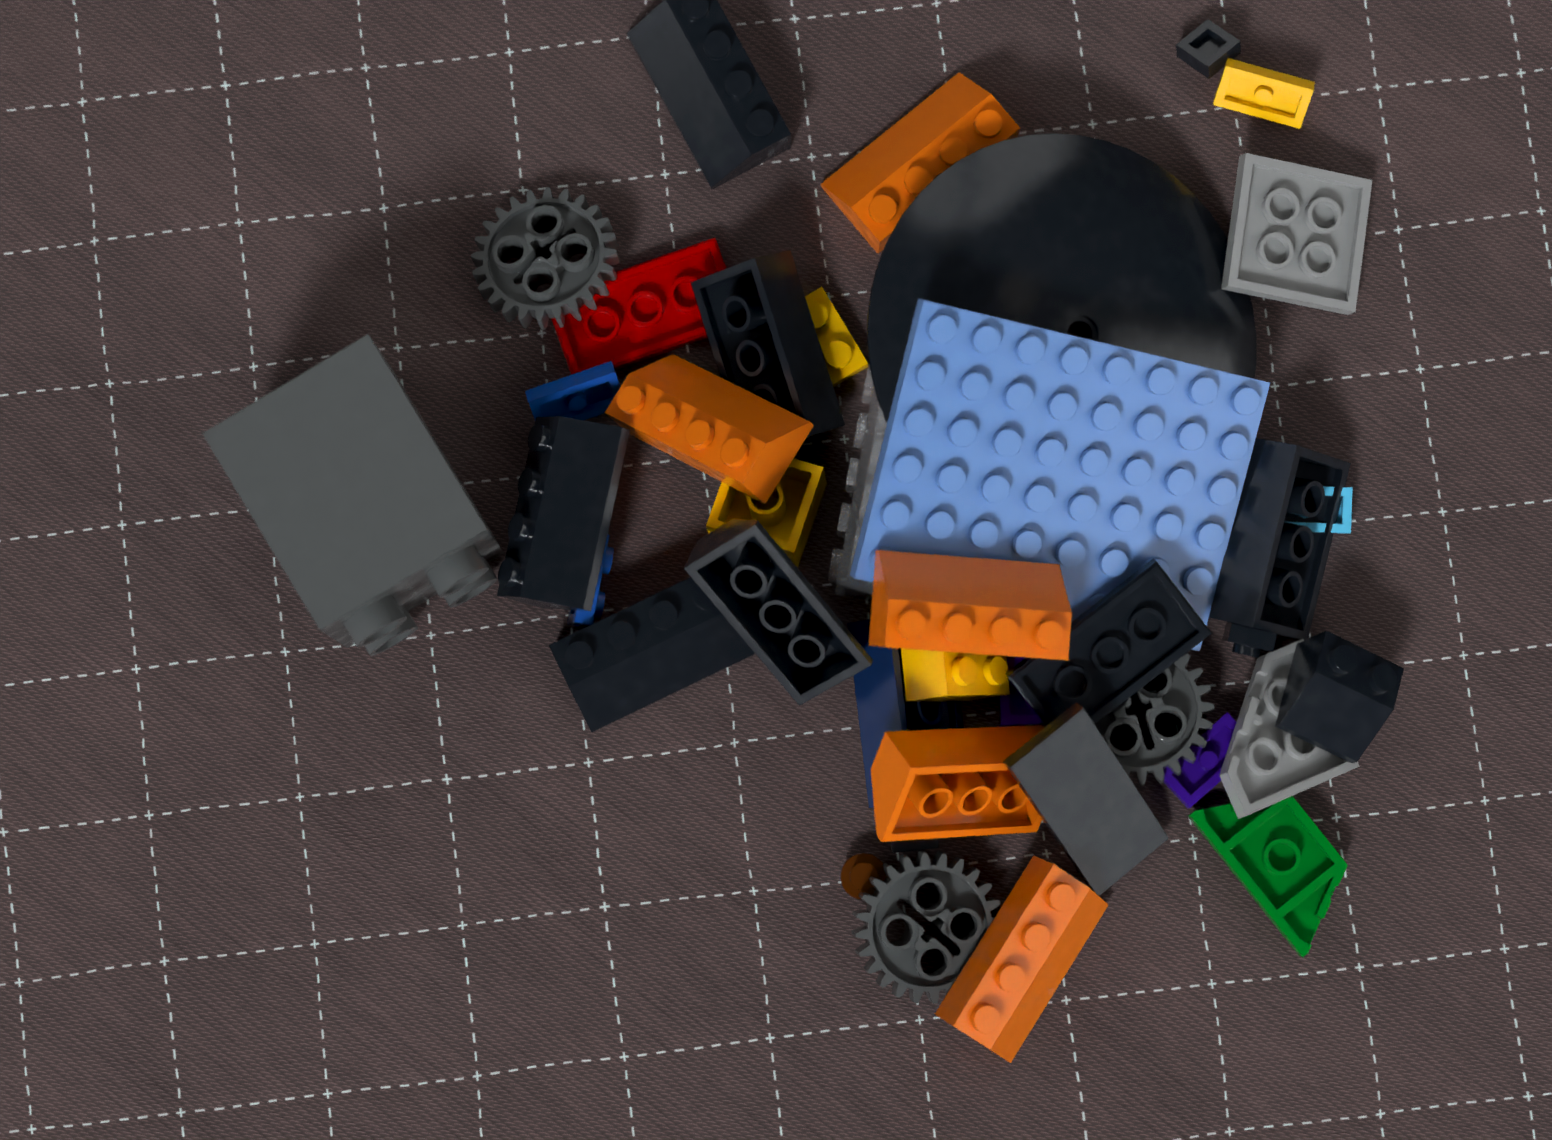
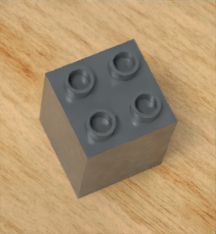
(356, 498)

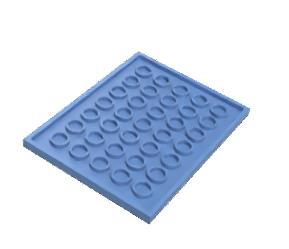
(1060, 456)

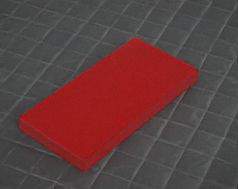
(645, 312)

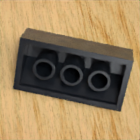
(710, 88)
(768, 338)
(563, 513)
(1276, 566)
(775, 609)
(647, 653)

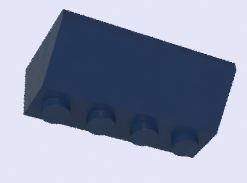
(884, 705)

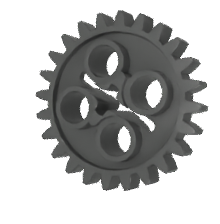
(571, 282)
(1180, 699)
(901, 958)

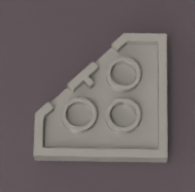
(1264, 761)

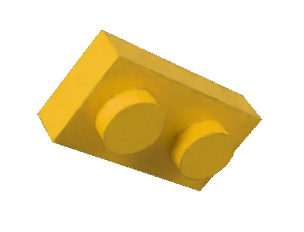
(1263, 93)
(837, 344)

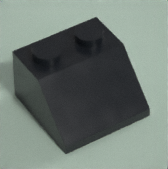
(1338, 695)

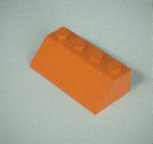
(902, 161)
(710, 424)
(969, 605)
(950, 784)
(1022, 958)

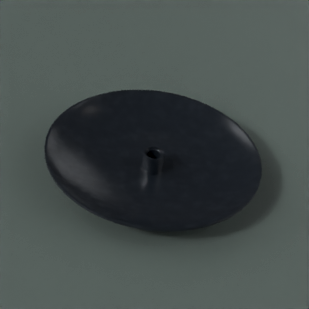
(1058, 240)

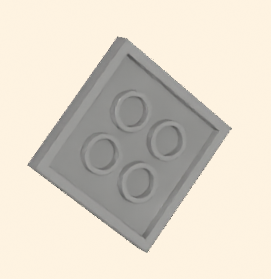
(1297, 234)

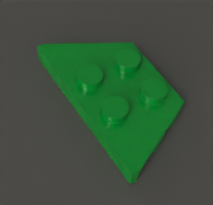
(1279, 862)

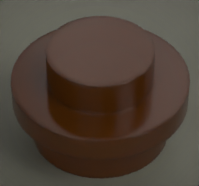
(857, 871)

